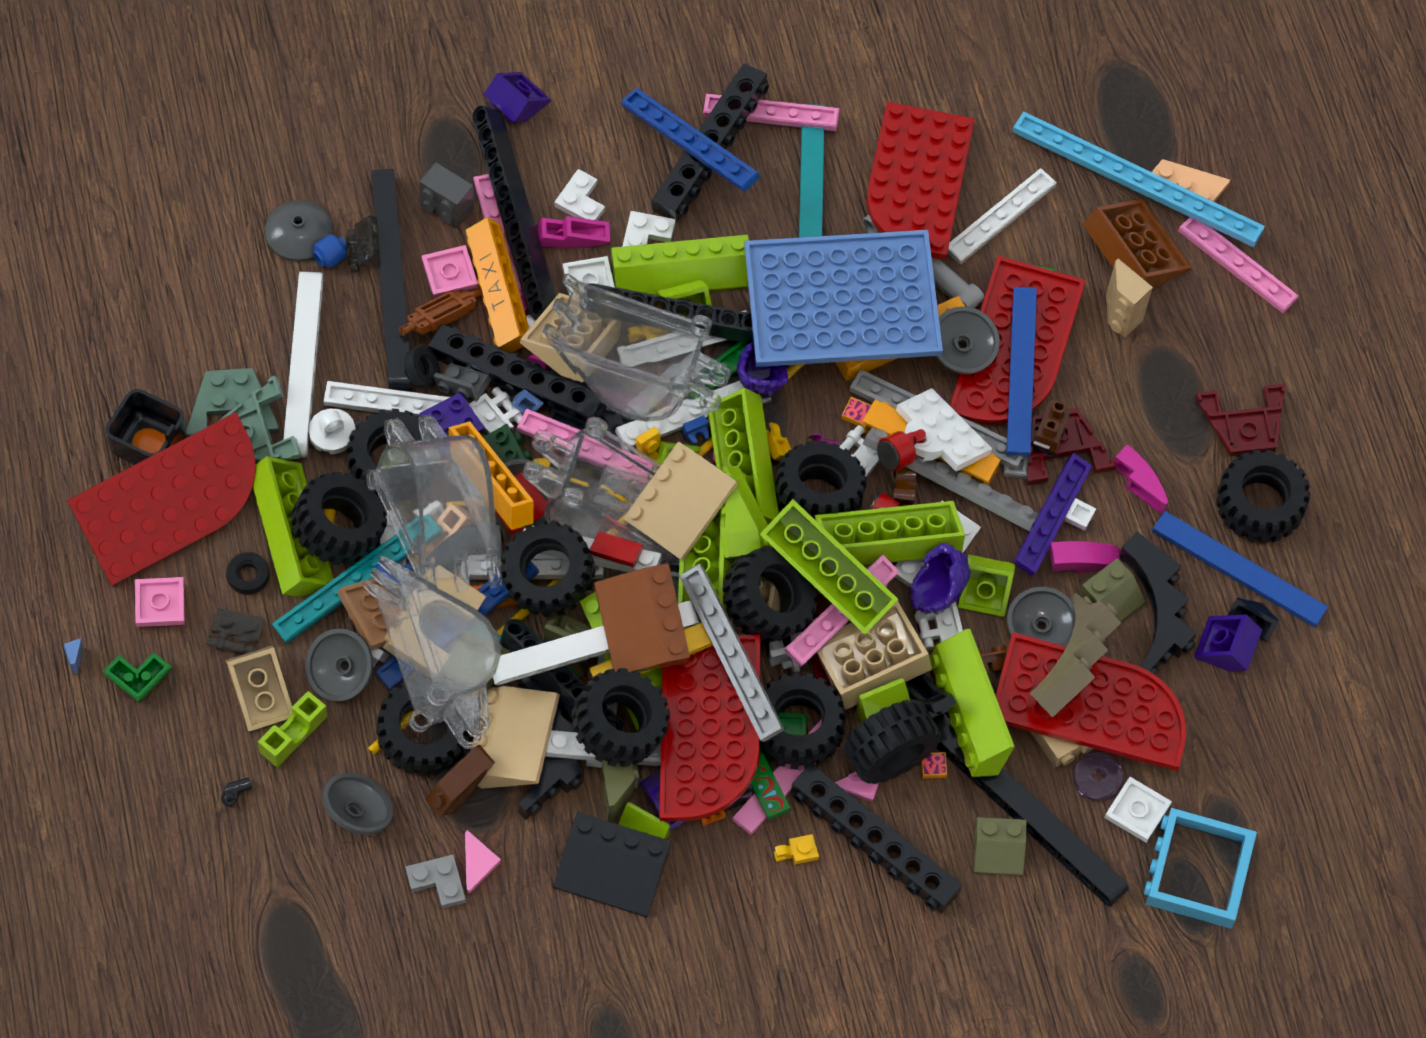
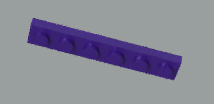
(1052, 514)

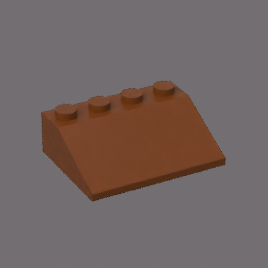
(1138, 239)
(642, 619)

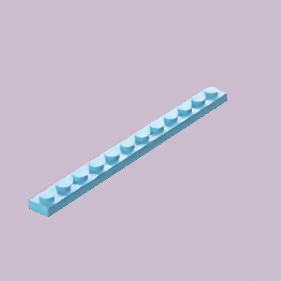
(1138, 179)

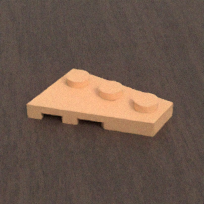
(1197, 181)

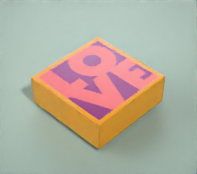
(855, 411)
(934, 766)

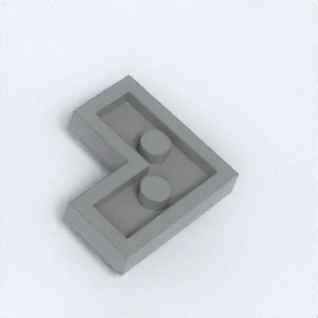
(439, 873)

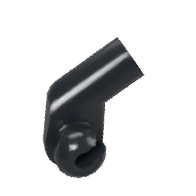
(233, 791)

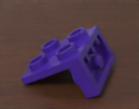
(453, 412)

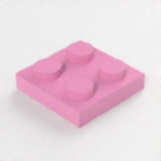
(449, 271)
(159, 602)

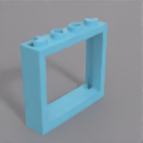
(1191, 908)

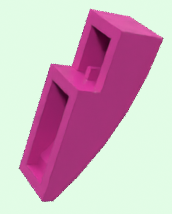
(572, 232)
(1141, 479)
(1082, 556)

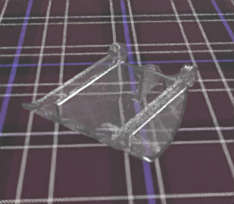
(635, 354)
(577, 479)
(440, 502)
(441, 649)

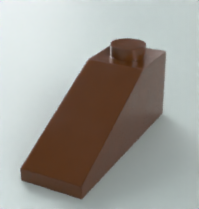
(459, 782)

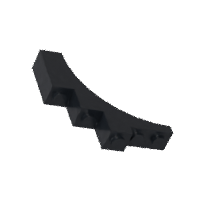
(1159, 575)
(556, 771)

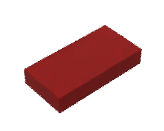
(616, 549)

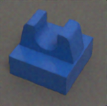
(695, 427)

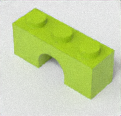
(304, 719)

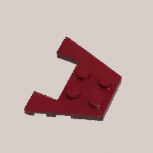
(1245, 429)
(1076, 439)

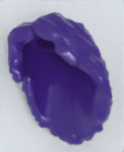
(759, 379)
(940, 579)

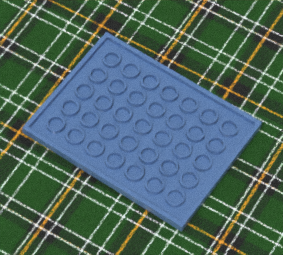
(842, 298)

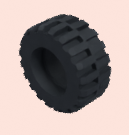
(371, 435)
(824, 463)
(1272, 471)
(327, 539)
(541, 539)
(750, 609)
(638, 696)
(819, 697)
(892, 741)
(406, 752)

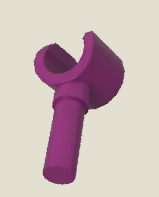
(817, 437)

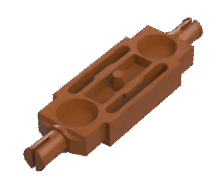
(441, 311)

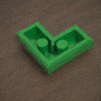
(139, 681)

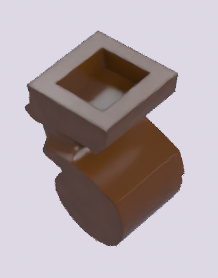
(905, 486)

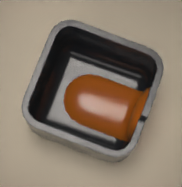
(144, 426)

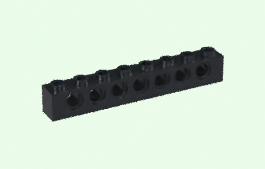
(745, 80)
(504, 376)
(872, 826)

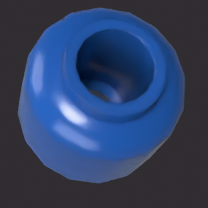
(330, 251)

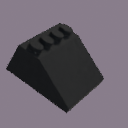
(612, 864)

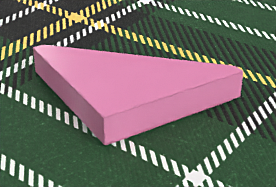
(857, 787)
(479, 861)

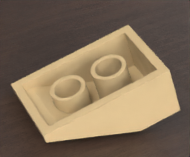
(260, 688)

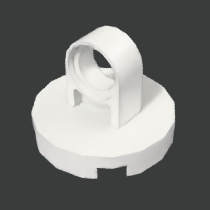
(331, 430)

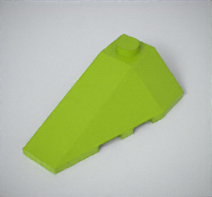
(742, 519)

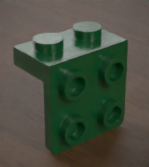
(507, 444)

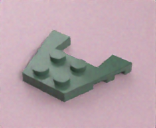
(221, 393)
(255, 424)

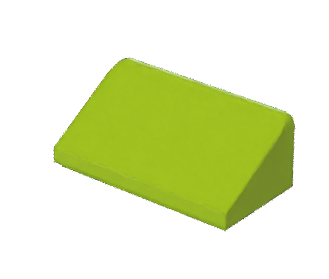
(642, 821)

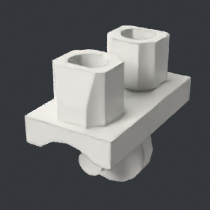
(779, 656)

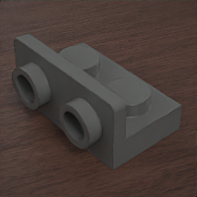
(462, 380)

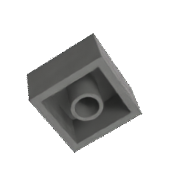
(446, 195)

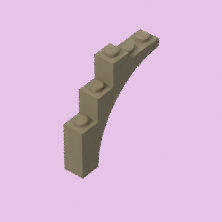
(1085, 647)

